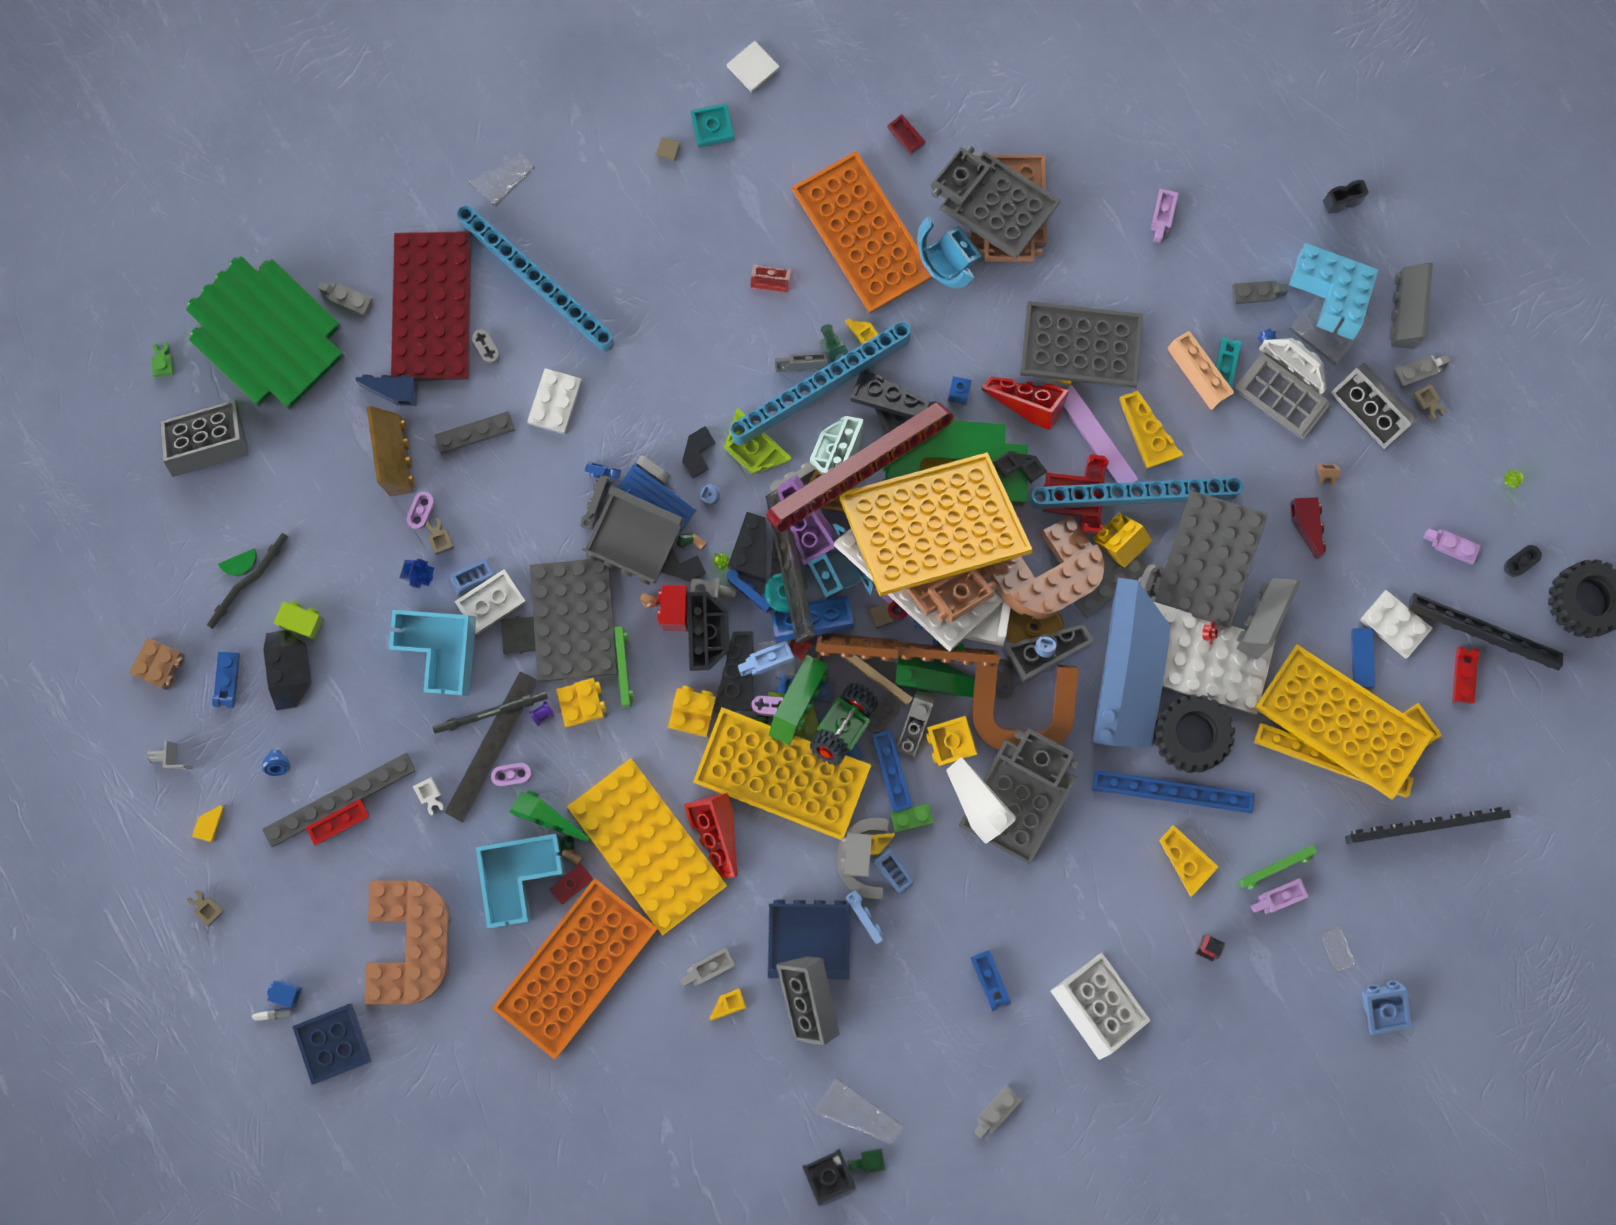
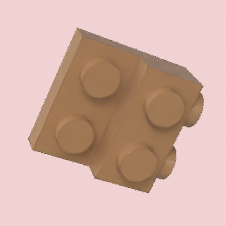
(157, 664)

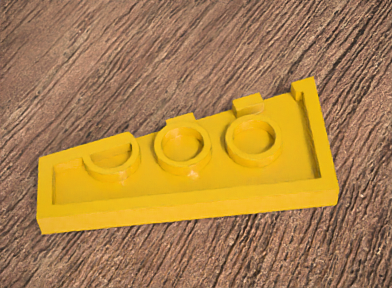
(1148, 433)

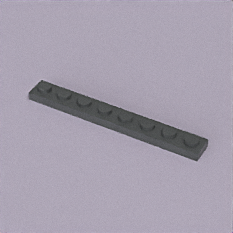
(338, 799)

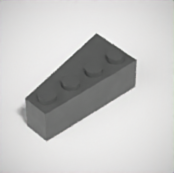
(1030, 664)

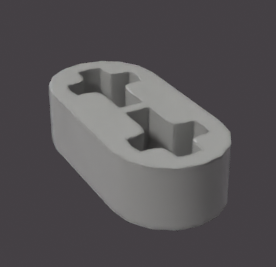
(489, 345)
(652, 469)
(1151, 582)

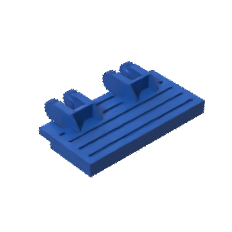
(647, 488)

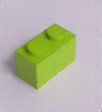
(298, 620)

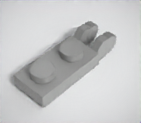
(806, 471)

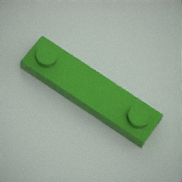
(622, 638)
(1303, 855)

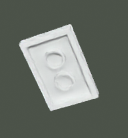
(554, 401)
(491, 601)
(1395, 624)

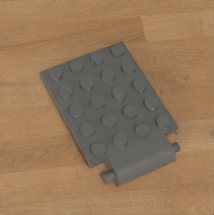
(993, 200)
(1032, 786)

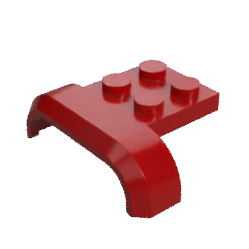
(1094, 474)

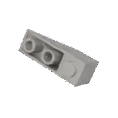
(915, 723)

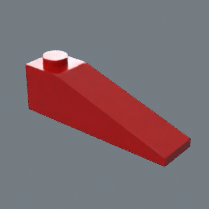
(1034, 403)
(715, 825)

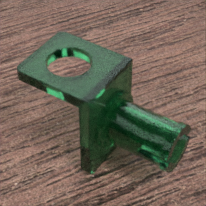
(832, 343)

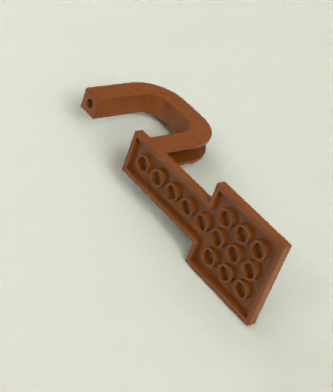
(984, 686)

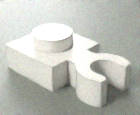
(427, 792)

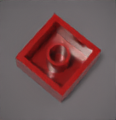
(674, 609)

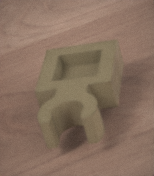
(1427, 399)
(440, 538)
(207, 909)

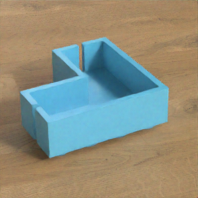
(1341, 282)
(448, 646)
(504, 875)

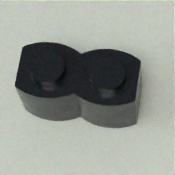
(1345, 196)

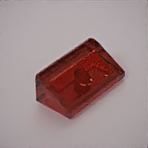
(770, 278)

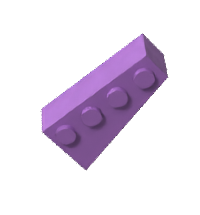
(813, 533)

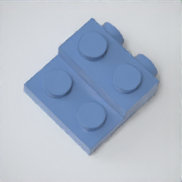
(1387, 1007)

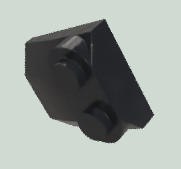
(829, 1178)

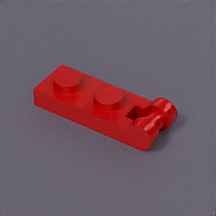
(1465, 675)

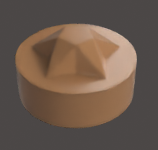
(648, 600)

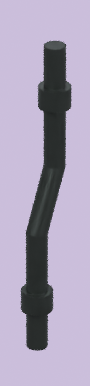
(273, 551)
(454, 724)

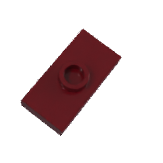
(906, 134)
(571, 884)

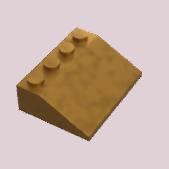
(390, 451)

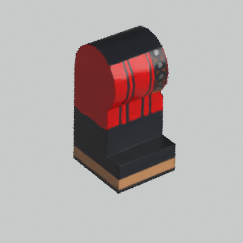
(802, 649)
(1209, 948)

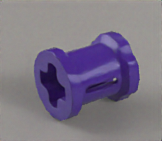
(542, 713)

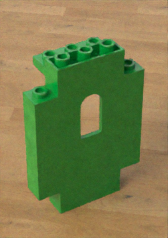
(963, 441)

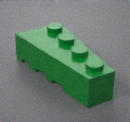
(798, 699)

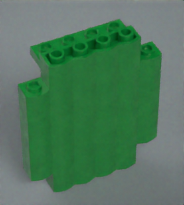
(264, 332)

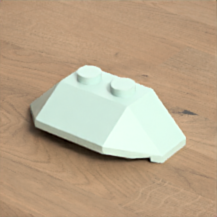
(837, 443)

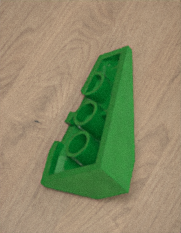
(534, 809)

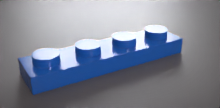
(892, 771)

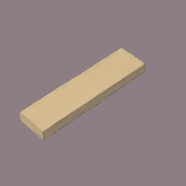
(879, 679)

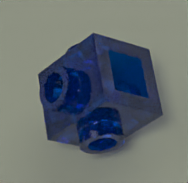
(417, 573)

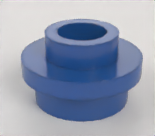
(1267, 334)

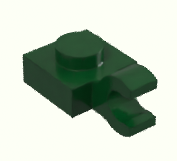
(871, 1161)

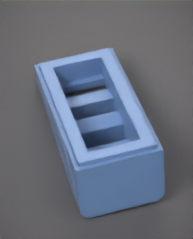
(468, 571)
(882, 857)

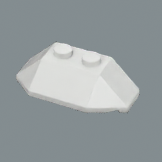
(1297, 360)

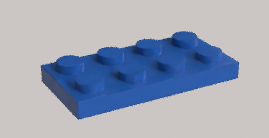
(826, 615)

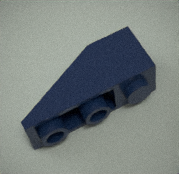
(398, 391)

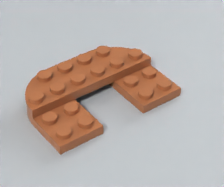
(1074, 579)
(426, 942)

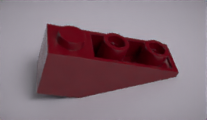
(1306, 519)

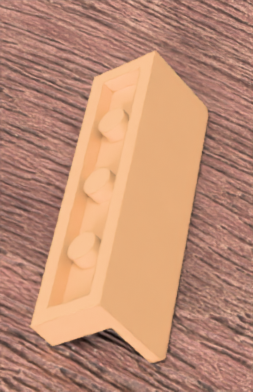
(1200, 370)

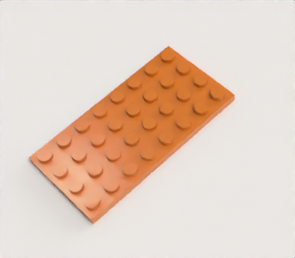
(862, 232)
(575, 968)

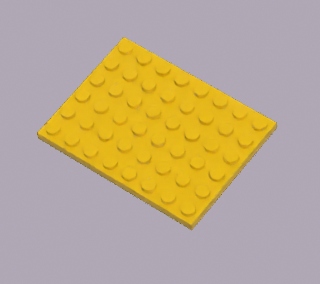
(934, 524)

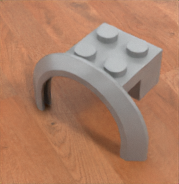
(854, 856)

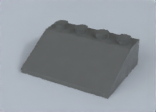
(203, 438)

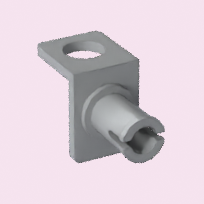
(714, 588)
(167, 756)

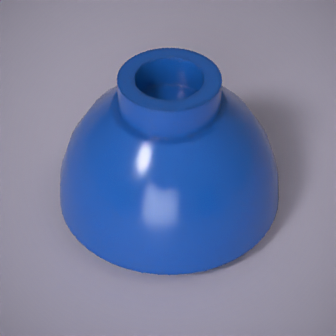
(275, 763)

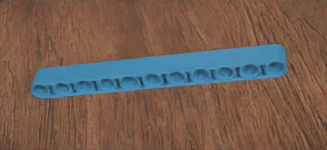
(530, 270)
(815, 390)
(1127, 497)

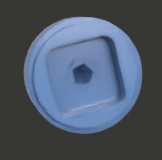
(710, 494)
(1045, 646)

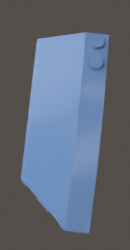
(1132, 669)

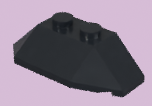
(706, 631)
(286, 669)

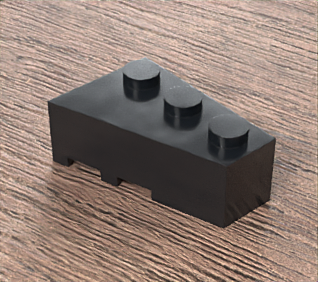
(750, 549)

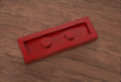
(337, 822)

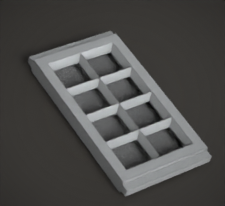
(1282, 396)

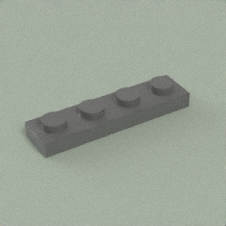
(474, 432)
(1107, 587)

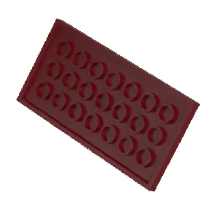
(431, 305)

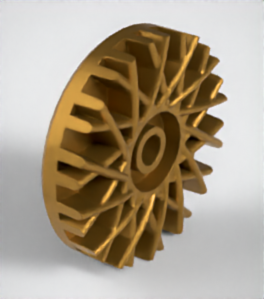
(1019, 626)

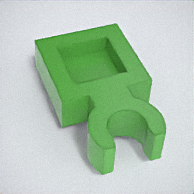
(162, 363)

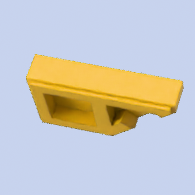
(862, 330)
(208, 824)
(879, 842)
(728, 1004)

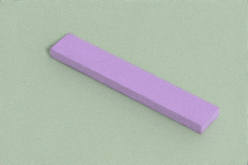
(1097, 437)

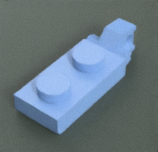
(767, 659)
(864, 915)

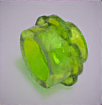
(1513, 478)
(720, 560)

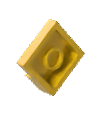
(581, 702)
(692, 711)
(951, 741)

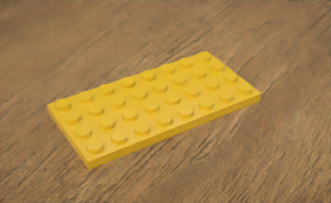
(1344, 721)
(779, 775)
(647, 846)

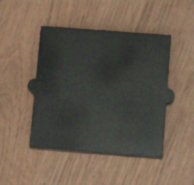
(518, 635)

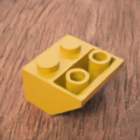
(1122, 539)

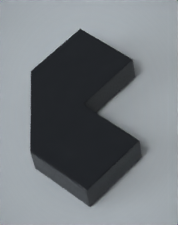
(695, 444)
(1028, 464)
(686, 570)

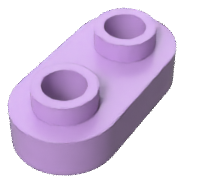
(417, 510)
(512, 774)

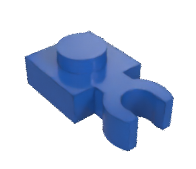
(598, 469)

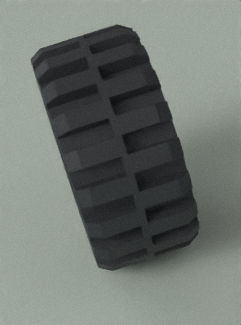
(1565, 601)
(1216, 719)

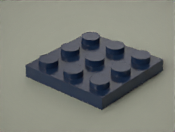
(331, 1044)

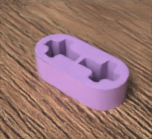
(768, 701)

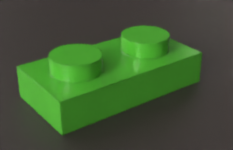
(911, 818)

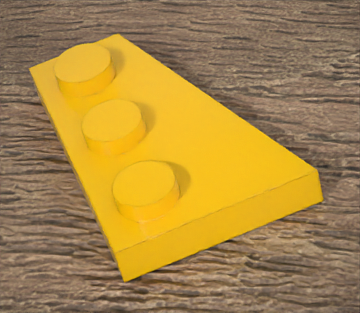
(1187, 859)

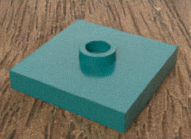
(712, 125)

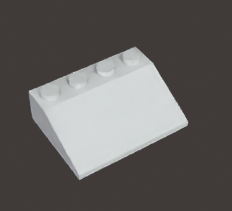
(1100, 1006)

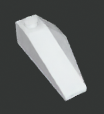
(983, 808)

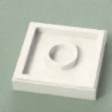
(753, 66)

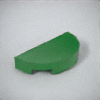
(239, 564)

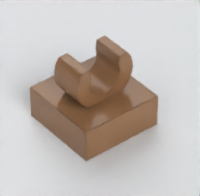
(1328, 470)

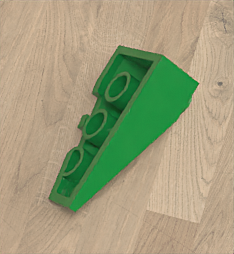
(933, 677)

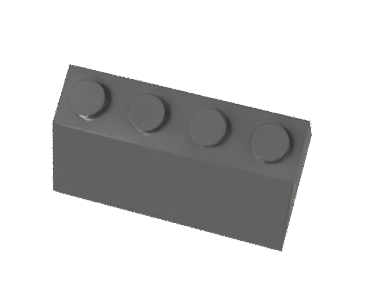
(1411, 306)
(1374, 405)
(1267, 616)
(808, 1000)

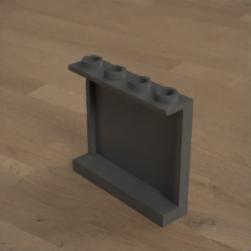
(634, 536)

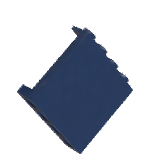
(810, 931)

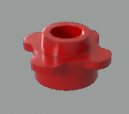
(1210, 632)

